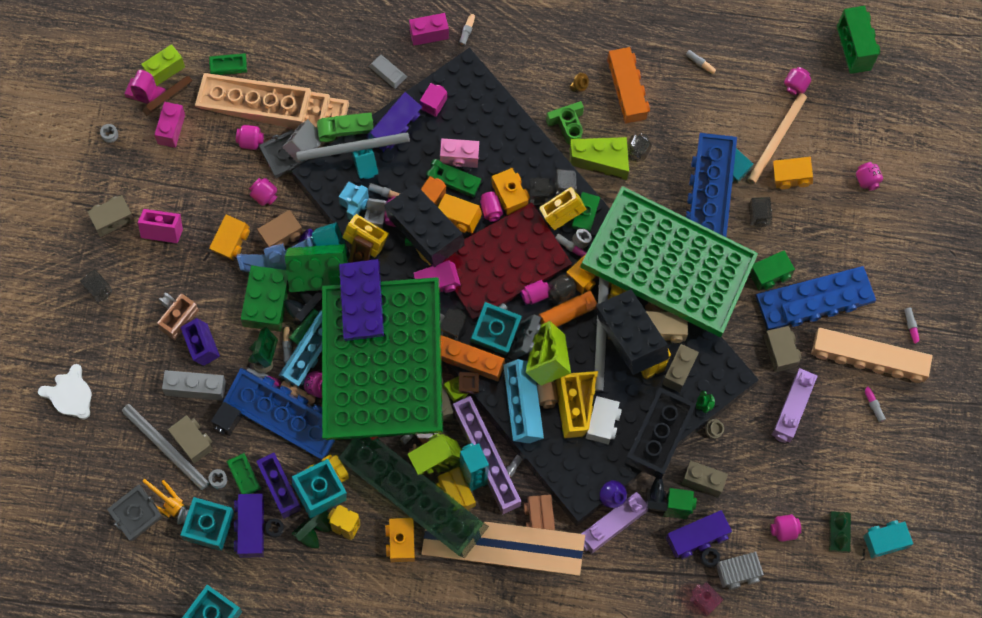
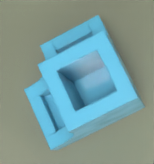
(354, 199)

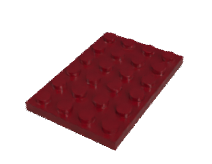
(506, 259)

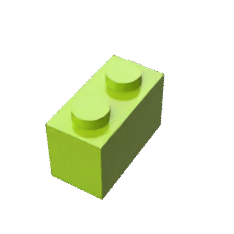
(164, 64)

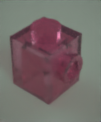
(705, 598)

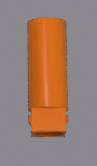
(570, 309)

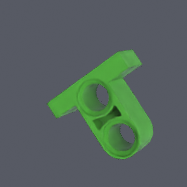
(571, 126)

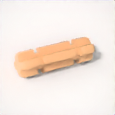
(297, 391)

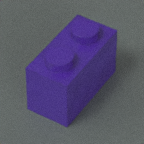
(200, 341)

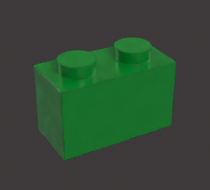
(772, 270)
(680, 503)

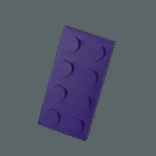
(361, 300)

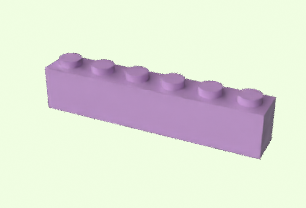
(475, 433)

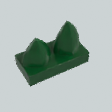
(263, 348)
(840, 532)
(306, 533)

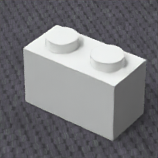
(603, 419)

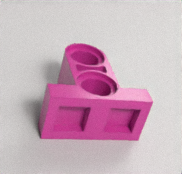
(143, 87)

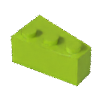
(602, 155)
(549, 355)
(438, 453)

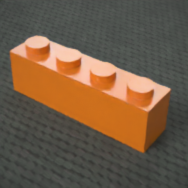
(627, 85)
(471, 358)

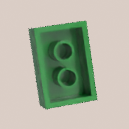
(858, 39)
(314, 266)
(265, 298)

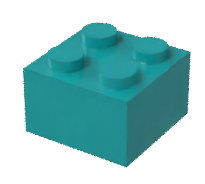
(495, 328)
(319, 488)
(207, 523)
(212, 605)

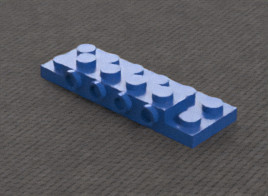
(712, 181)
(815, 298)
(279, 411)

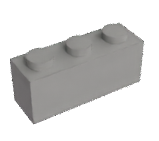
(194, 385)

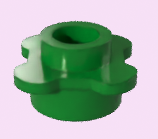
(705, 402)

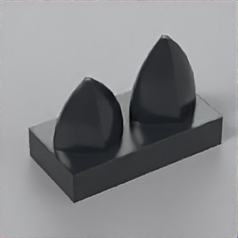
(298, 310)
(656, 496)

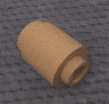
(547, 395)

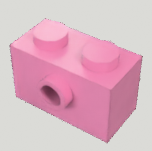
(459, 153)

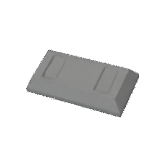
(387, 71)

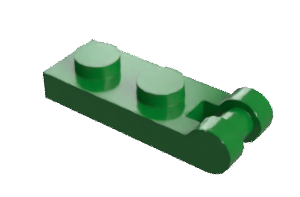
(454, 178)

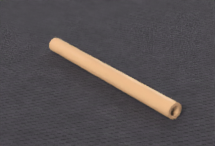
(776, 139)

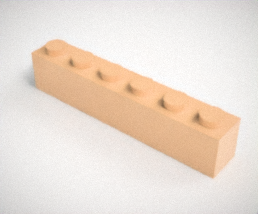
(871, 355)

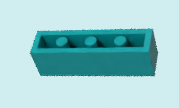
(474, 466)

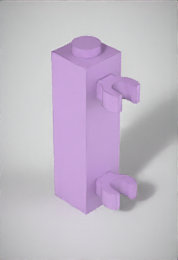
(794, 406)
(614, 522)

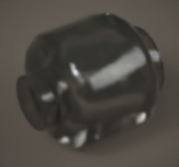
(638, 147)
(562, 289)

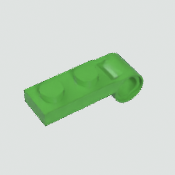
(344, 125)

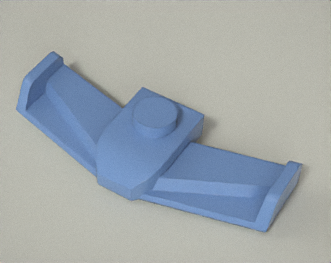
(273, 257)

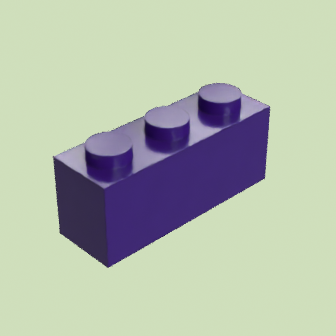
(396, 119)
(278, 485)
(249, 525)
(699, 535)

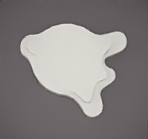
(70, 394)

